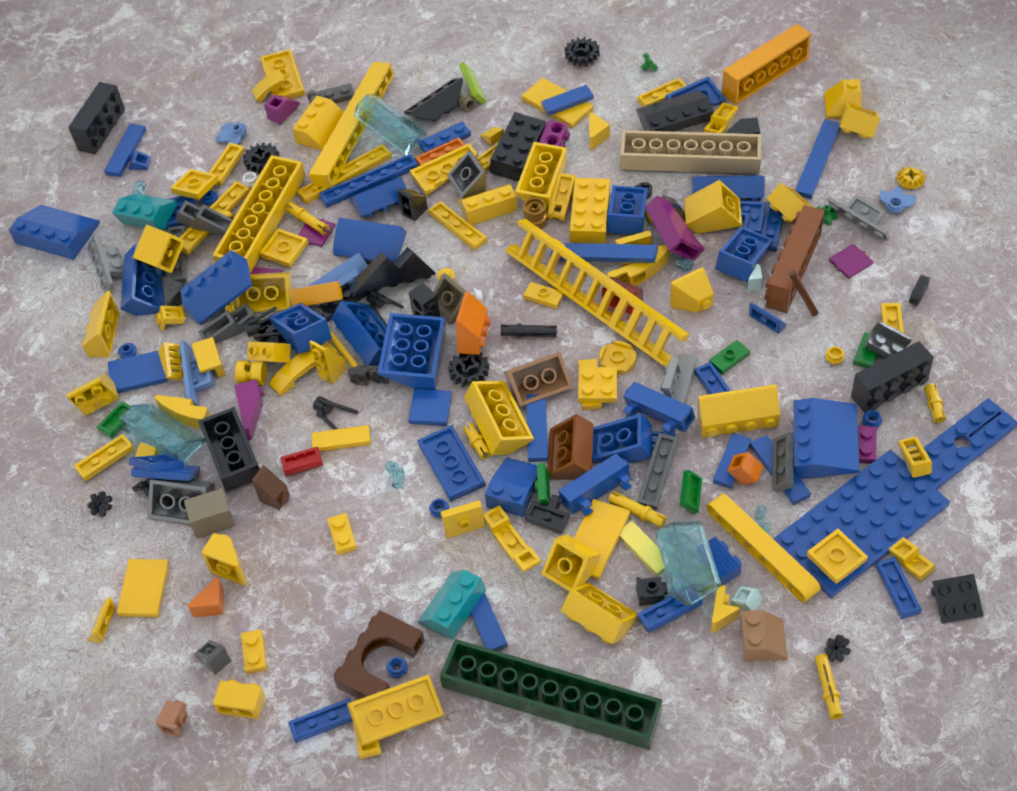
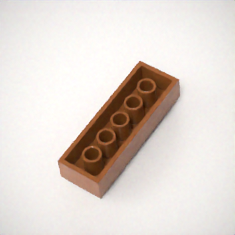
(795, 256)

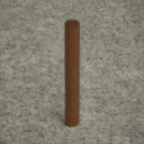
(804, 294)

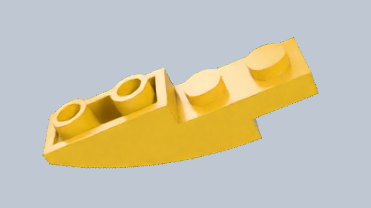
(637, 272)

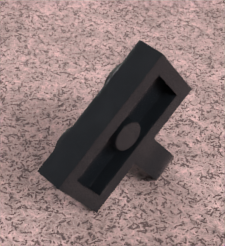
(548, 516)

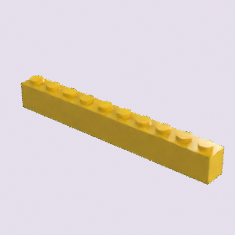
(349, 128)

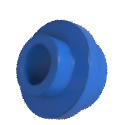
(209, 198)
(127, 350)
(872, 415)
(438, 503)
(397, 661)

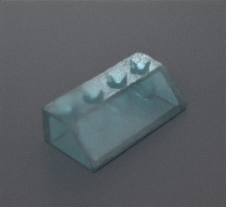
(389, 123)
(161, 431)
(687, 561)

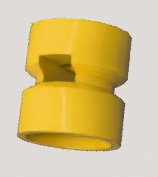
(247, 372)

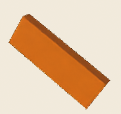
(439, 151)

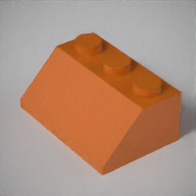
(471, 325)

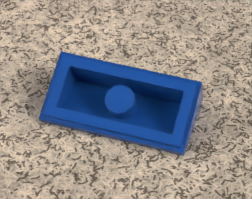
(766, 318)

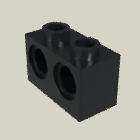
(424, 301)

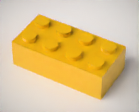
(590, 210)

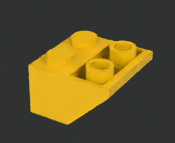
(158, 249)
(94, 394)

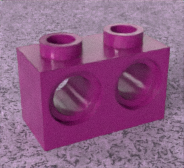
(555, 134)

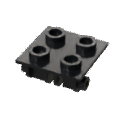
(957, 598)

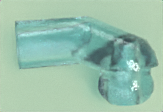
(139, 186)
(685, 265)
(396, 472)
(760, 518)

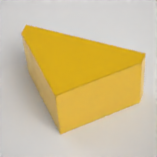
(598, 130)

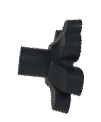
(142, 486)
(99, 503)
(837, 647)

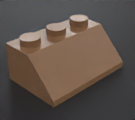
(541, 377)

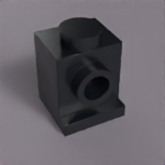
(650, 590)

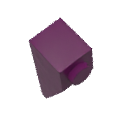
(250, 404)

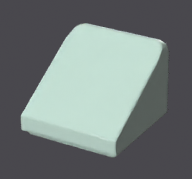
(755, 279)
(747, 598)

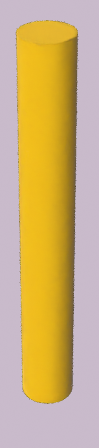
(344, 352)

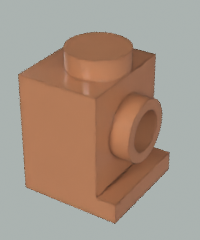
(172, 718)

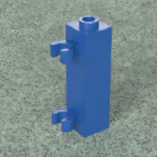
(658, 406)
(594, 484)

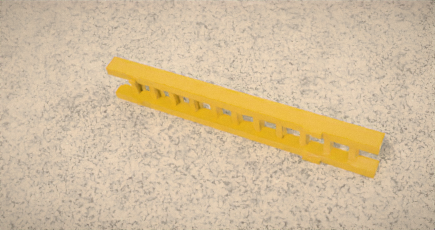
(587, 301)

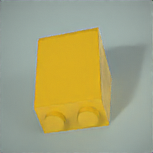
(712, 209)

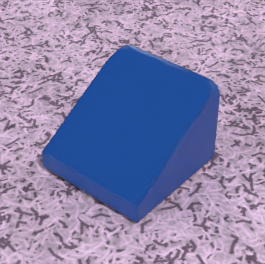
(139, 161)

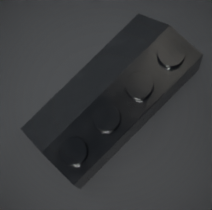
(676, 112)

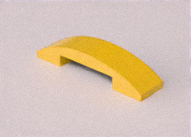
(298, 366)
(510, 540)

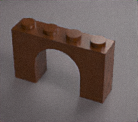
(381, 632)

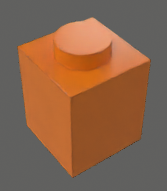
(745, 468)

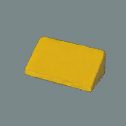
(102, 621)

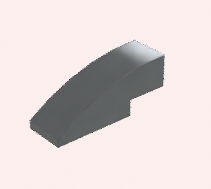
(203, 218)
(228, 324)

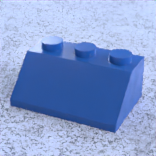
(377, 197)

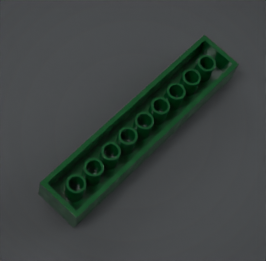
(552, 693)

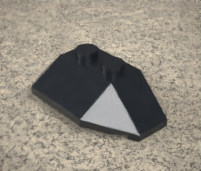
(437, 102)

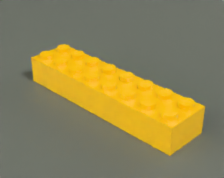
(262, 209)

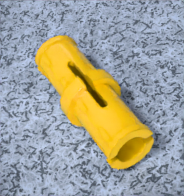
(935, 403)
(477, 441)

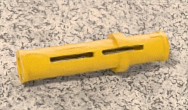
(302, 214)
(644, 512)
(834, 709)

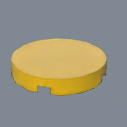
(618, 355)

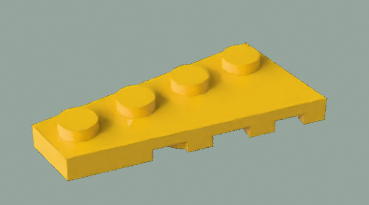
(434, 173)

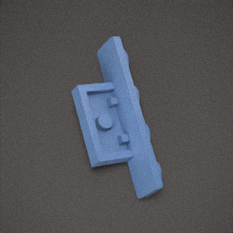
(344, 272)
(193, 379)

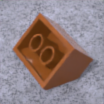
(570, 448)

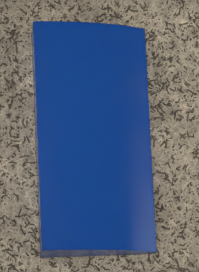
(368, 239)

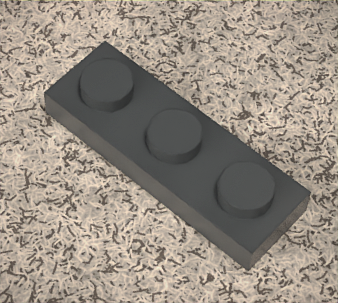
(783, 462)

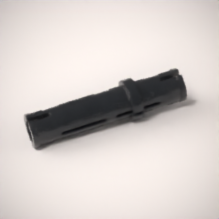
(528, 330)

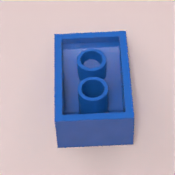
(627, 210)
(742, 253)
(300, 326)
(633, 447)
(512, 487)

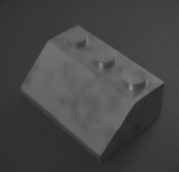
(168, 498)

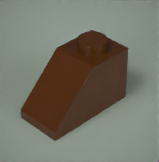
(270, 488)

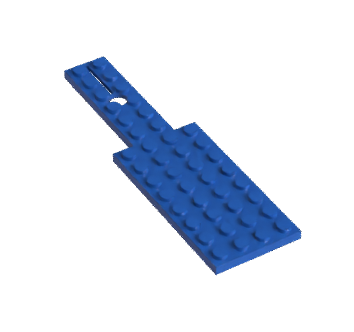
(889, 503)

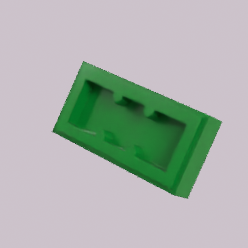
(864, 356)
(729, 357)
(111, 424)
(542, 484)
(690, 492)

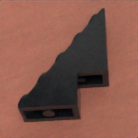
(385, 273)

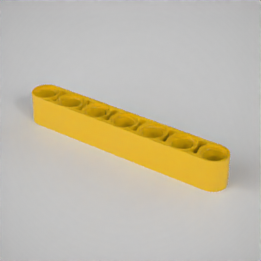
(763, 548)

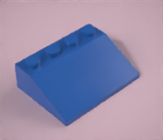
(53, 231)
(413, 350)
(825, 438)

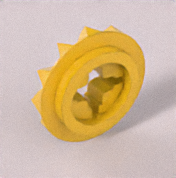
(904, 179)

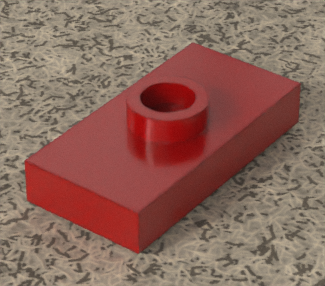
(301, 461)

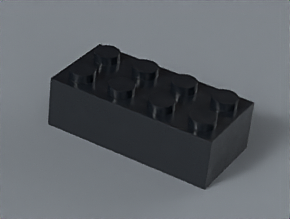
(97, 118)
(515, 146)
(892, 377)
(229, 448)

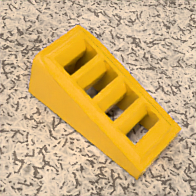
(170, 355)
(918, 467)

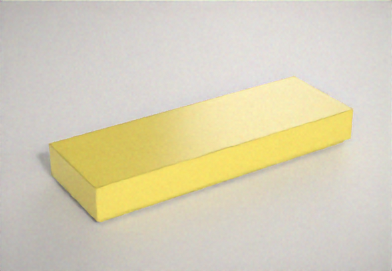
(642, 547)

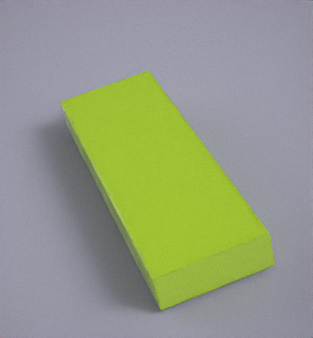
(472, 83)

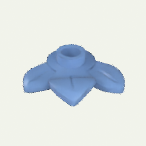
(231, 133)
(896, 200)

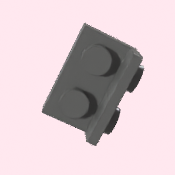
(886, 340)

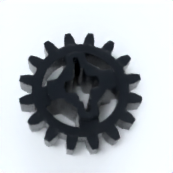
(583, 51)
(258, 156)
(468, 368)

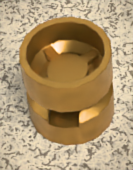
(535, 212)

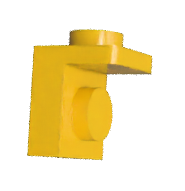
(169, 315)

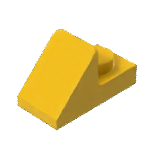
(723, 613)

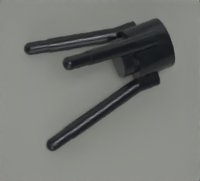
(377, 301)
(253, 326)
(325, 406)

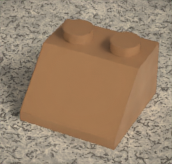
(762, 636)

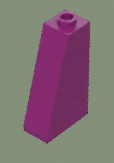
(673, 229)

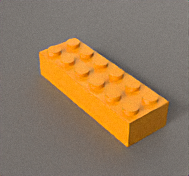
(766, 64)

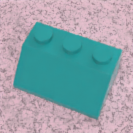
(144, 210)
(453, 603)

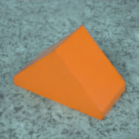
(209, 600)

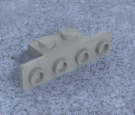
(863, 212)
(107, 263)
(678, 377)

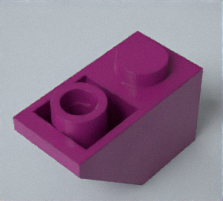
(279, 108)

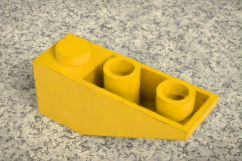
(328, 363)

